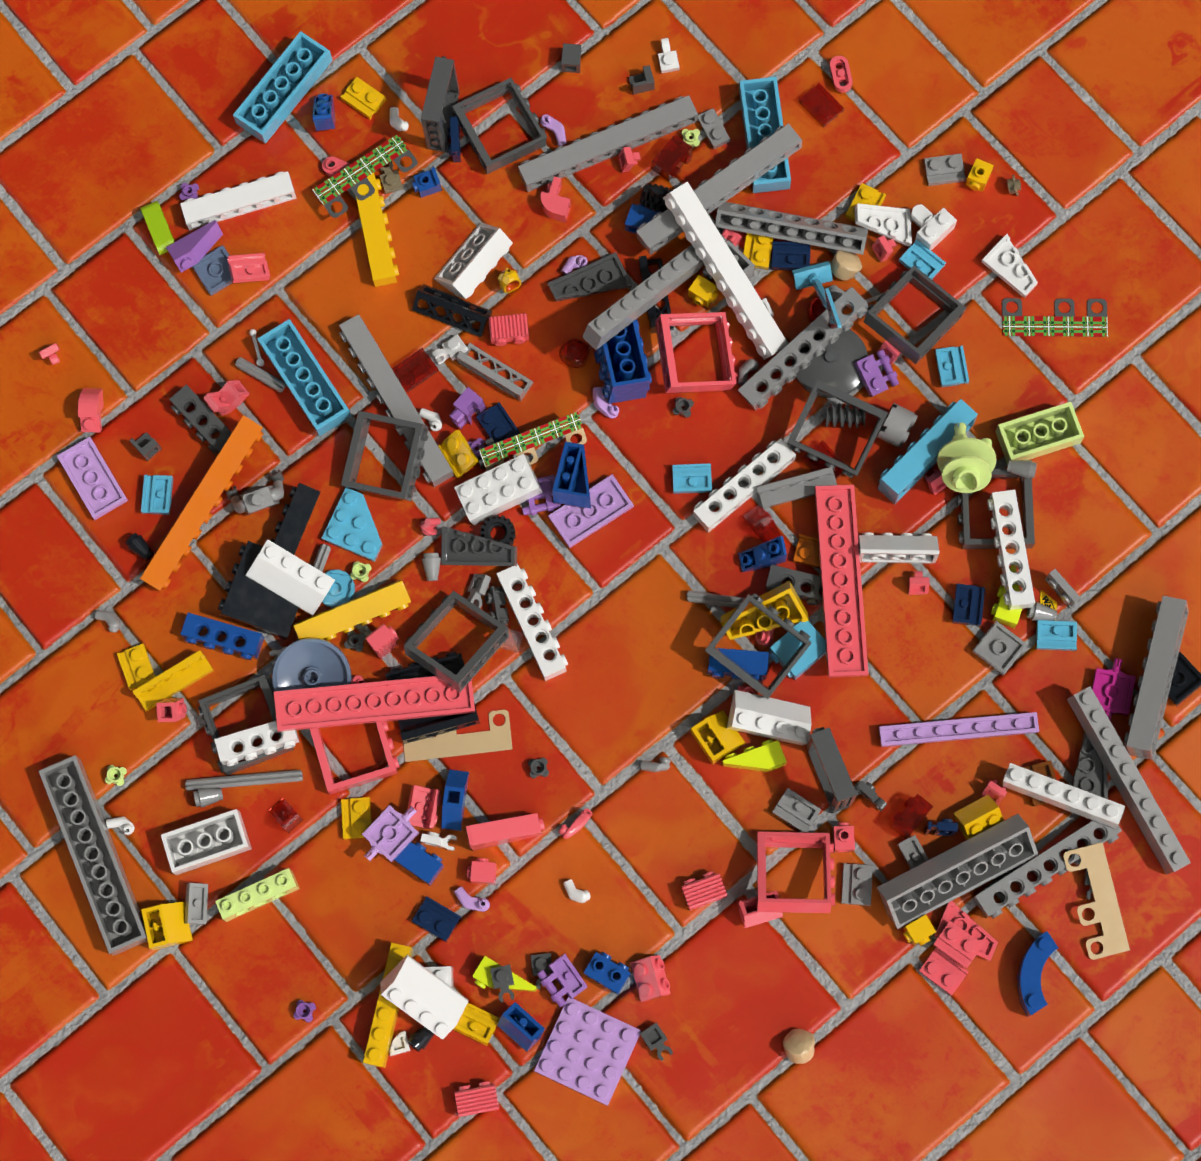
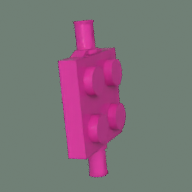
(1113, 689)

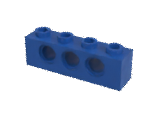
(195, 623)

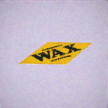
(1047, 601)

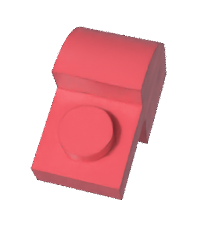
(553, 204)
(228, 398)
(90, 408)

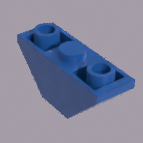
(324, 112)
(763, 555)
(454, 800)

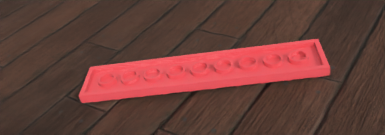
(841, 581)
(370, 703)

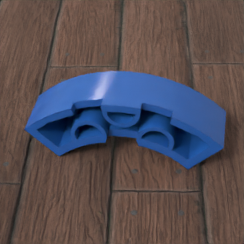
(1030, 973)

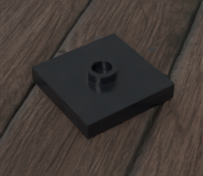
(1185, 680)

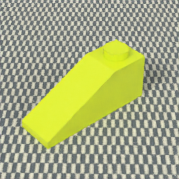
(484, 977)

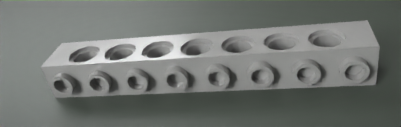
(791, 227)
(756, 399)
(985, 899)

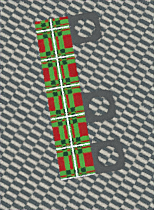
(357, 173)
(1059, 325)

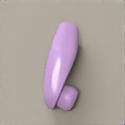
(554, 126)
(602, 405)
(471, 903)

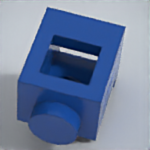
(431, 187)

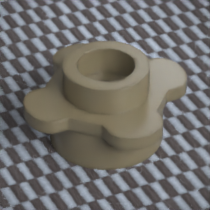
(1014, 185)

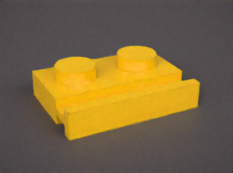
(363, 98)
(865, 195)
(758, 250)
(458, 453)
(136, 666)
(355, 817)
(477, 1024)

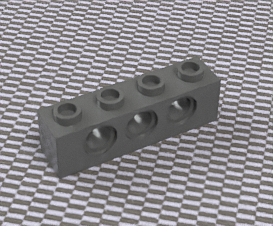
(185, 398)
(779, 574)

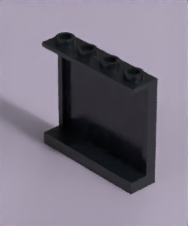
(253, 602)
(423, 728)

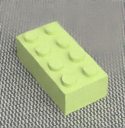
(1040, 433)

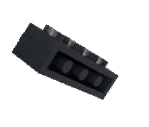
(296, 517)

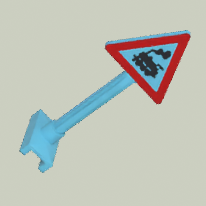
(815, 276)

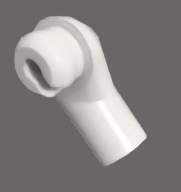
(396, 122)
(433, 418)
(122, 823)
(576, 894)

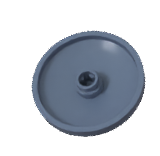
(310, 665)

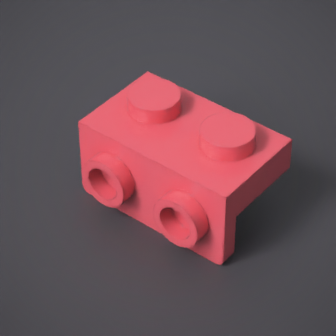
(425, 803)
(650, 978)

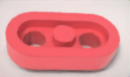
(840, 75)
(339, 165)

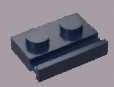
(454, 135)
(790, 255)
(497, 423)
(968, 604)
(943, 828)
(436, 919)

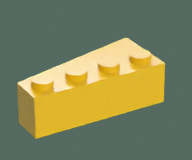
(753, 620)

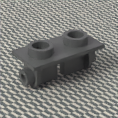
(494, 598)

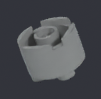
(896, 425)

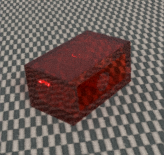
(672, 158)

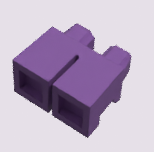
(465, 407)

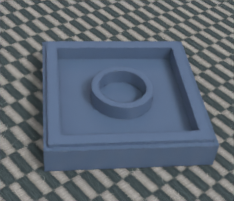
(214, 270)

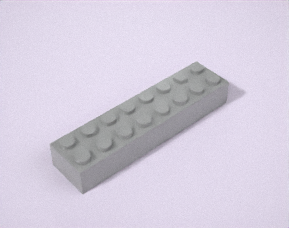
(1157, 677)
(957, 871)

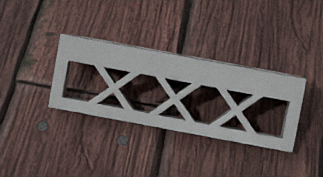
(492, 376)
(795, 487)

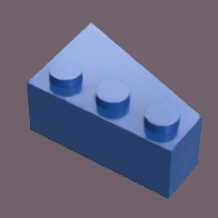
(571, 479)

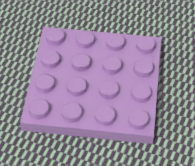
(587, 1051)

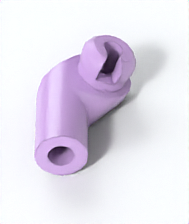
(574, 262)

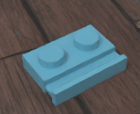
(923, 259)
(951, 366)
(692, 478)
(157, 494)
(1056, 635)

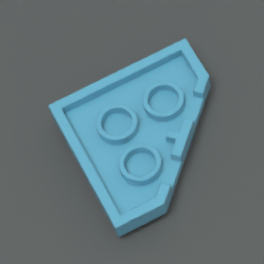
(353, 527)

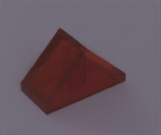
(762, 524)
(285, 815)

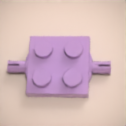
(390, 833)

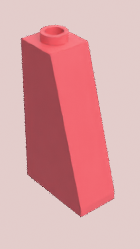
(504, 831)

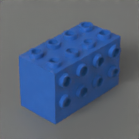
(624, 366)

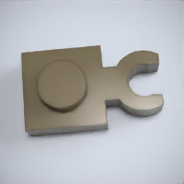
(390, 179)

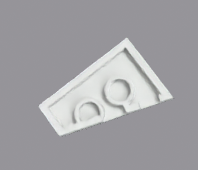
(886, 221)
(1009, 266)

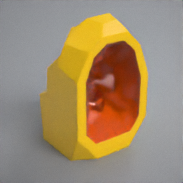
(509, 280)

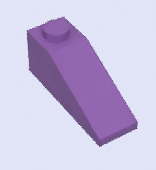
(194, 246)

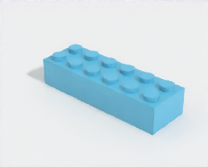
(283, 87)
(761, 118)
(304, 377)
(923, 454)

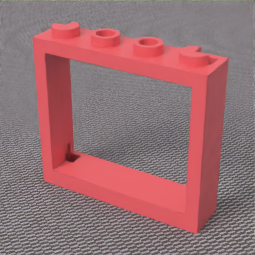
(727, 359)
(333, 787)
(795, 840)

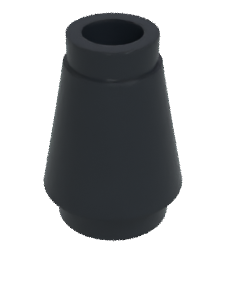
(139, 546)
(420, 1038)

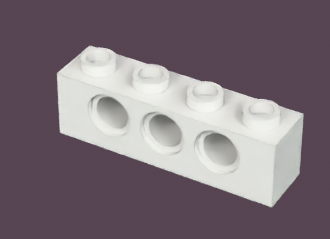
(226, 744)

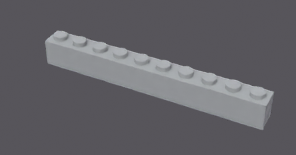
(608, 143)
(725, 184)
(643, 297)
(393, 396)
(1128, 781)

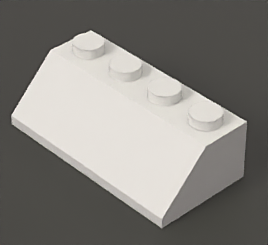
(474, 260)
(898, 549)
(290, 577)
(770, 718)
(423, 996)

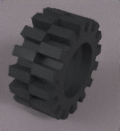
(653, 196)
(499, 522)

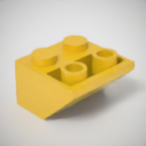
(715, 737)
(978, 817)
(166, 925)

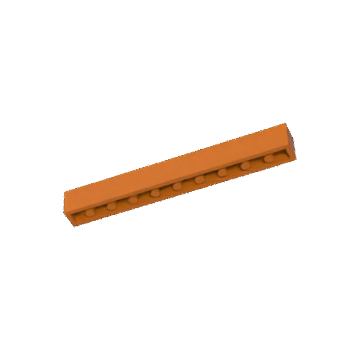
(201, 503)

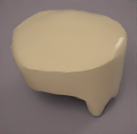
(845, 265)
(799, 1046)

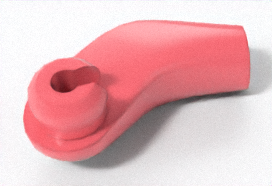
(577, 825)

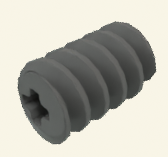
(844, 415)

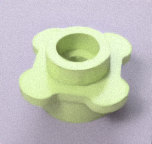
(694, 142)
(357, 566)
(112, 770)

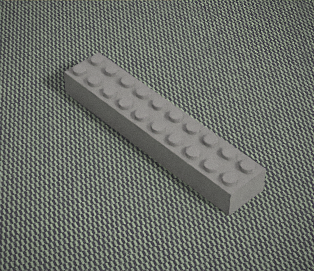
(94, 855)

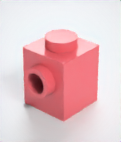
(171, 709)
(843, 838)
(482, 872)

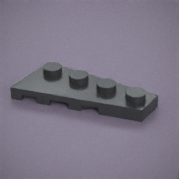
(591, 279)
(470, 549)
(1090, 771)

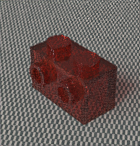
(915, 812)

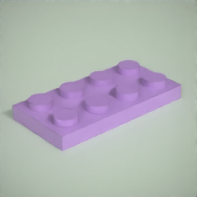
(92, 478)
(578, 523)

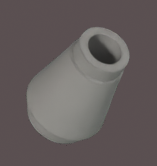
(1023, 468)
(431, 566)
(1041, 612)
(205, 797)

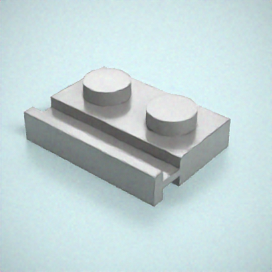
(944, 169)
(1062, 588)
(796, 811)
(856, 884)

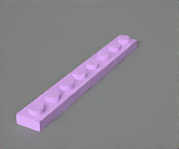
(958, 729)

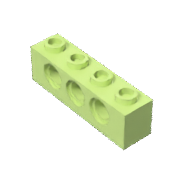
(257, 894)

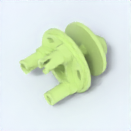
(966, 461)

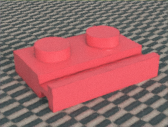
(248, 268)
(958, 944)
(943, 971)

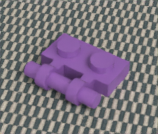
(872, 376)
(546, 485)
(566, 975)

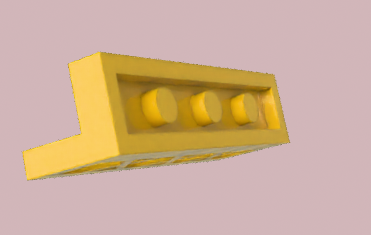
(173, 680)

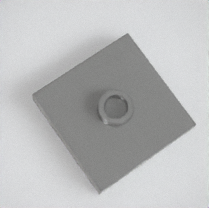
(999, 648)

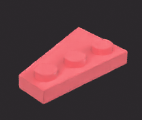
(961, 919)

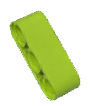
(157, 226)

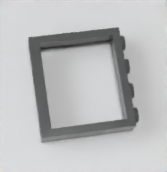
(486, 96)
(437, 109)
(932, 290)
(851, 400)
(357, 448)
(1028, 516)
(477, 661)
(738, 670)
(227, 694)
(830, 769)

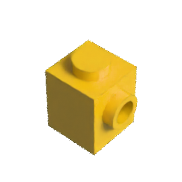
(979, 175)
(703, 292)
(919, 931)

